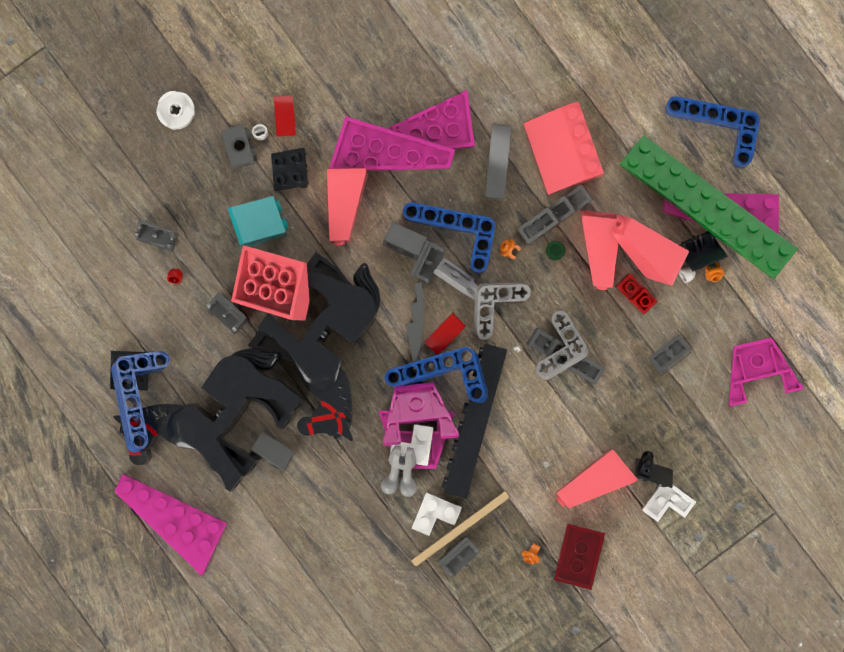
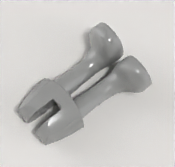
(390, 483)

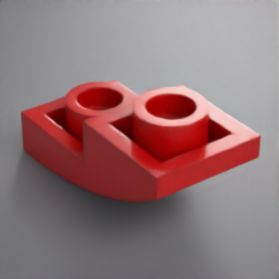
(284, 115)
(636, 294)
(445, 333)

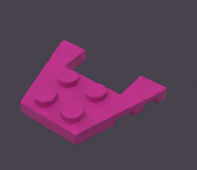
(758, 361)
(415, 405)
(436, 443)

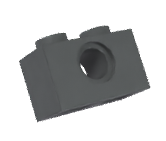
(232, 137)

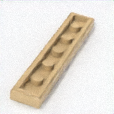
(460, 528)

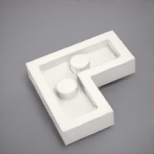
(420, 442)
(668, 497)
(434, 508)

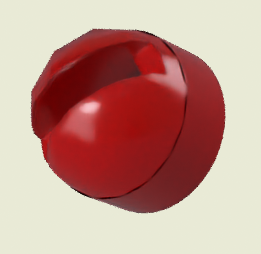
(175, 276)

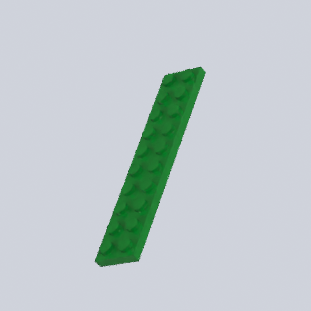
(708, 207)

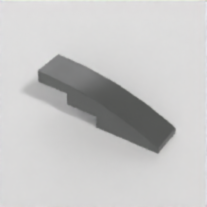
(498, 162)
(555, 214)
(415, 329)
(548, 345)

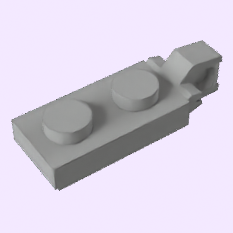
(457, 278)

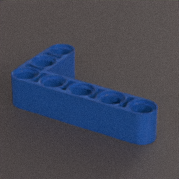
(721, 120)
(457, 225)
(441, 369)
(132, 394)

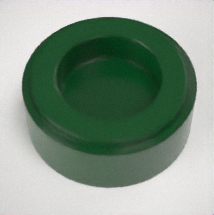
(555, 250)

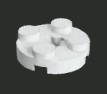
(185, 114)

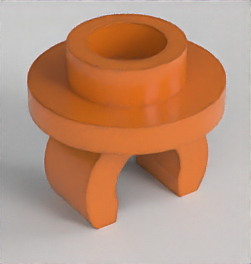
(506, 248)
(714, 274)
(531, 555)

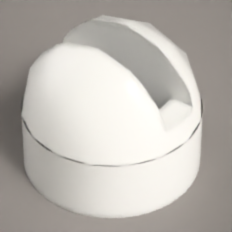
(258, 130)
(686, 274)

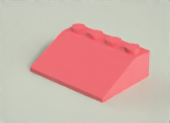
(563, 148)
(272, 284)

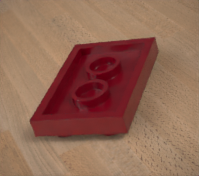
(579, 556)

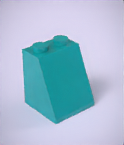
(258, 221)

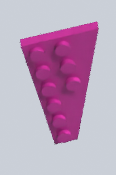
(442, 124)
(384, 149)
(762, 206)
(182, 526)

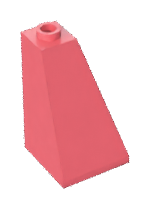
(344, 200)
(600, 246)
(651, 252)
(597, 479)

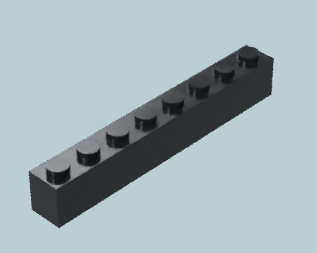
(474, 424)

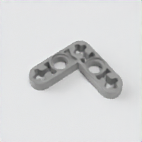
(488, 301)
(568, 351)

